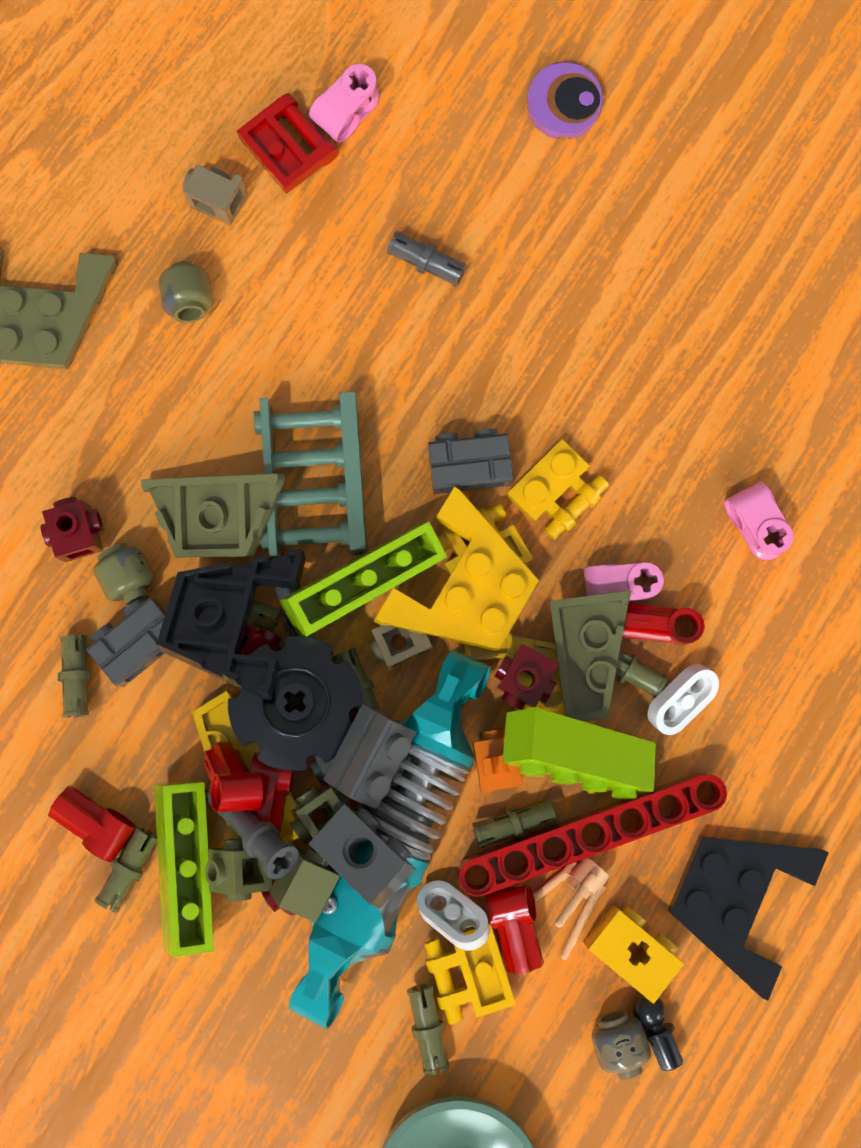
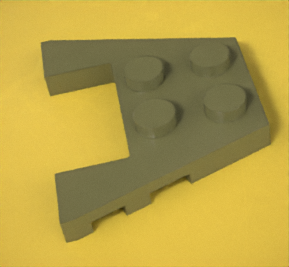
(49, 325)

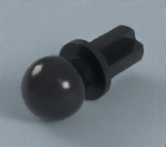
(659, 1033)

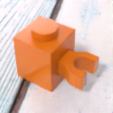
(489, 758)

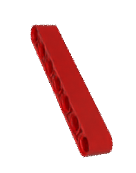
(612, 835)

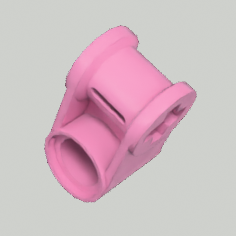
(346, 102)
(758, 516)
(620, 578)

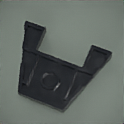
(211, 615)
(723, 895)

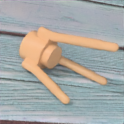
(587, 883)

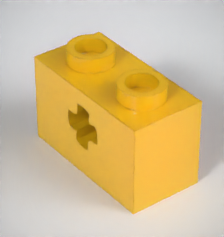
(646, 973)

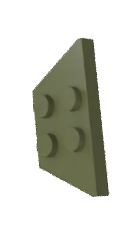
(215, 512)

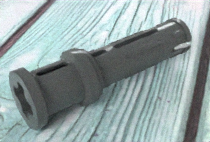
(261, 841)

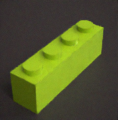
(363, 579)
(579, 753)
(182, 867)

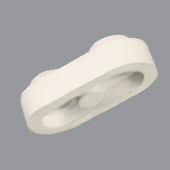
(683, 699)
(455, 916)

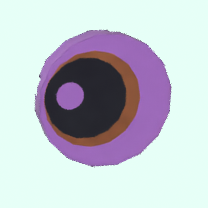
(564, 100)

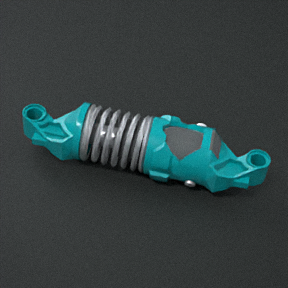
(349, 926)

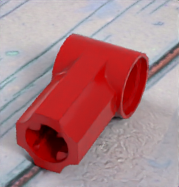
(657, 624)
(230, 780)
(275, 788)
(100, 828)
(515, 916)

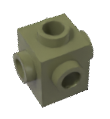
(307, 802)
(235, 872)

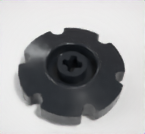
(294, 737)

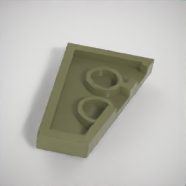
(587, 650)

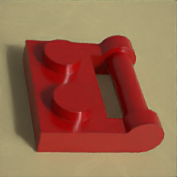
(278, 150)

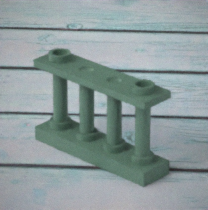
(344, 455)

